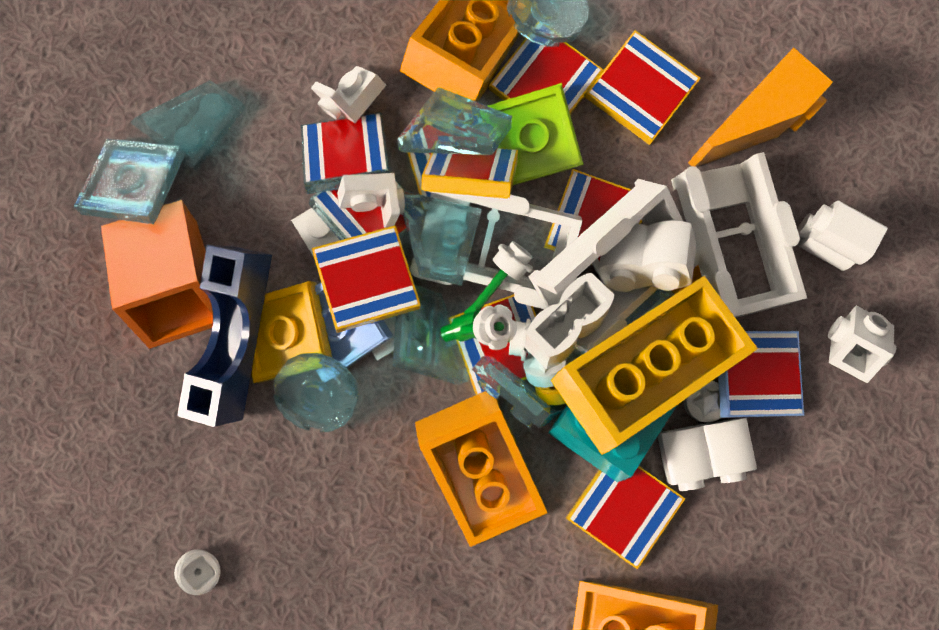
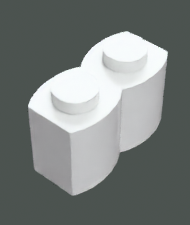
(840, 235)
(651, 256)
(559, 326)
(707, 452)

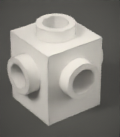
(861, 343)

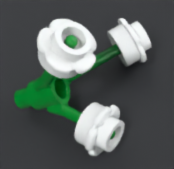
(494, 324)

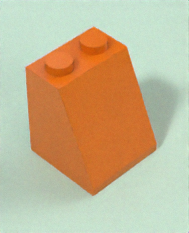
(158, 275)

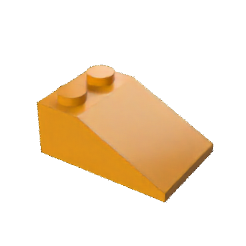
(460, 46)
(779, 102)
(479, 468)
(631, 609)

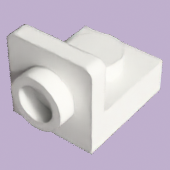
(353, 96)
(368, 191)

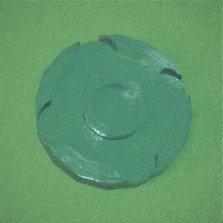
(549, 20)
(315, 392)

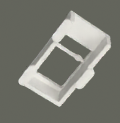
(646, 202)
(770, 221)
(524, 289)

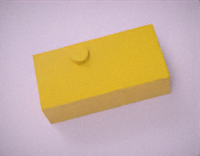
(652, 364)

